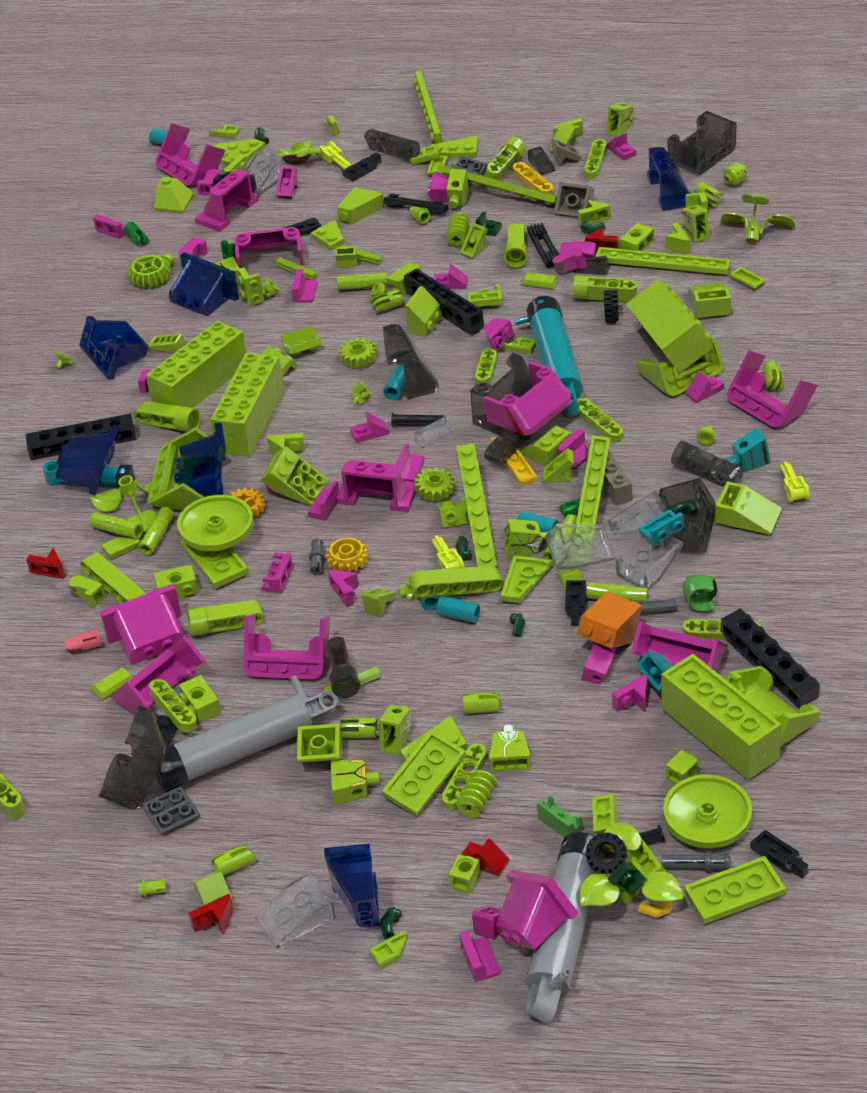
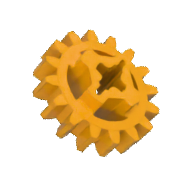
(252, 498)

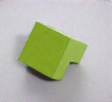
(210, 887)

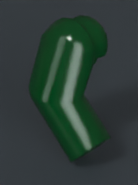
(260, 136)
(590, 227)
(690, 505)
(460, 547)
(519, 623)
(391, 914)

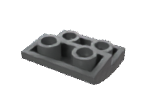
(471, 166)
(170, 810)

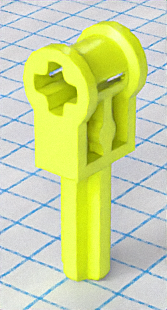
(332, 153)
(794, 486)
(446, 558)

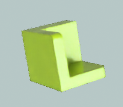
(697, 199)

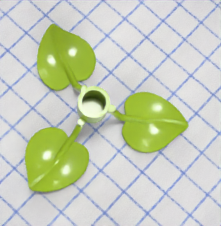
(753, 230)
(110, 500)
(601, 892)

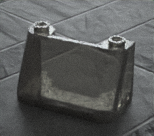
(417, 372)
(514, 383)
(696, 524)
(131, 777)

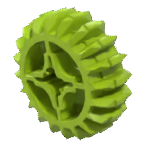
(149, 271)

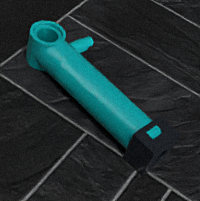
(110, 475)

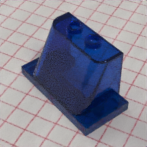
(672, 184)
(203, 285)
(111, 344)
(86, 458)
(201, 463)
(355, 881)

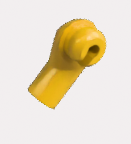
(655, 911)

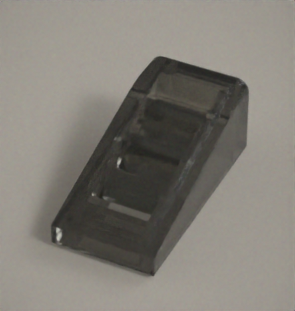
(539, 159)
(595, 265)

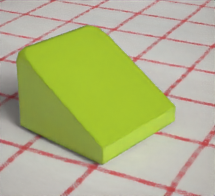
(566, 574)

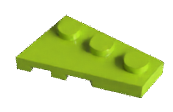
(461, 147)
(522, 577)
(446, 729)

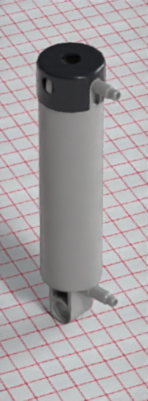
(241, 737)
(556, 957)

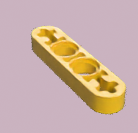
(522, 170)

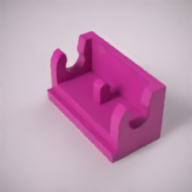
(278, 573)
(598, 663)

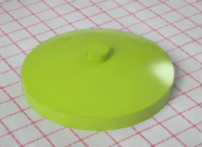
(215, 522)
(707, 811)

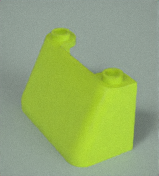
(671, 381)
(756, 685)

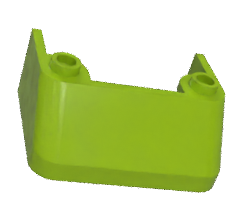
(163, 488)

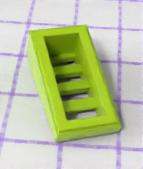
(167, 343)

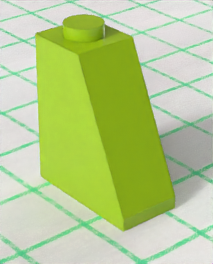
(359, 204)

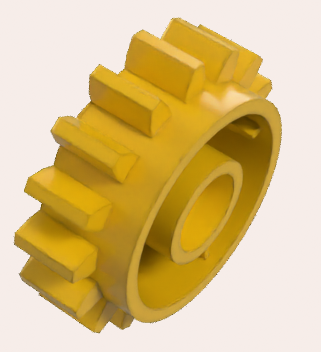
(347, 555)

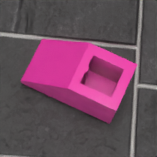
(438, 187)
(498, 332)

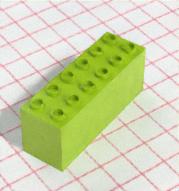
(671, 324)
(198, 367)
(249, 402)
(721, 716)

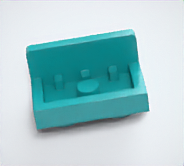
(662, 527)

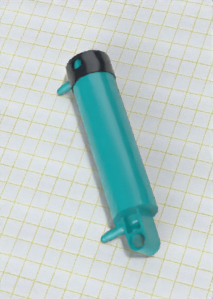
(554, 345)

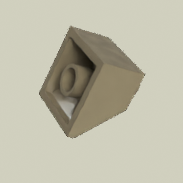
(572, 198)

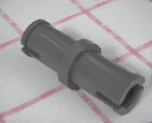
(316, 556)

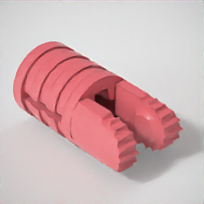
(84, 641)

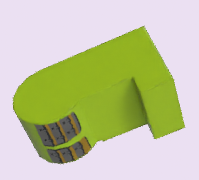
(87, 589)

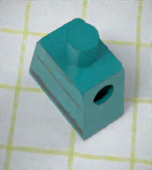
(750, 451)

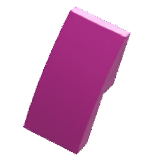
(588, 248)

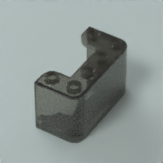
(706, 146)

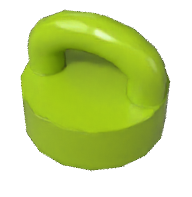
(271, 287)
(378, 289)
(706, 435)

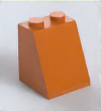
(610, 621)

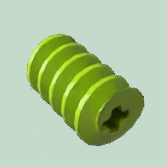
(457, 229)
(476, 793)

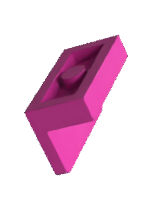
(108, 226)
(303, 289)
(576, 443)
(409, 464)
(324, 502)
(479, 957)

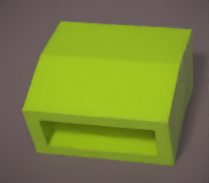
(346, 256)

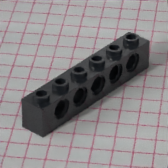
(451, 304)
(51, 441)
(765, 652)

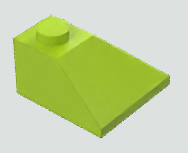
(172, 195)

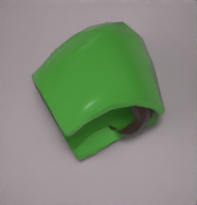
(700, 592)

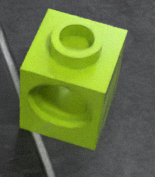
(681, 767)
(464, 873)

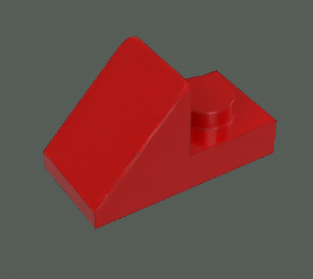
(603, 240)
(46, 566)
(489, 855)
(216, 912)

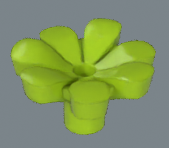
(62, 359)
(360, 393)
(406, 590)

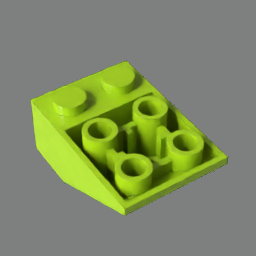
(710, 299)
(293, 477)
(746, 509)

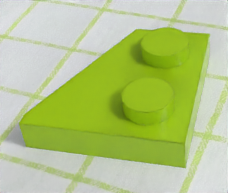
(328, 235)
(486, 298)

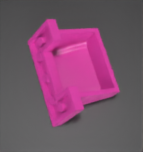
(223, 196)
(375, 480)
(145, 624)
(532, 909)

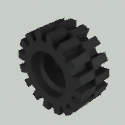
(611, 305)
(592, 852)

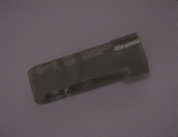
(392, 145)
(504, 446)
(705, 464)
(341, 667)

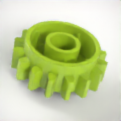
(358, 353)
(434, 484)

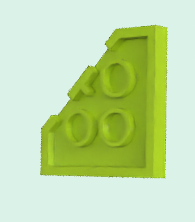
(244, 147)

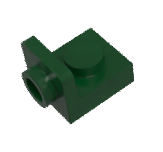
(493, 226)
(628, 877)

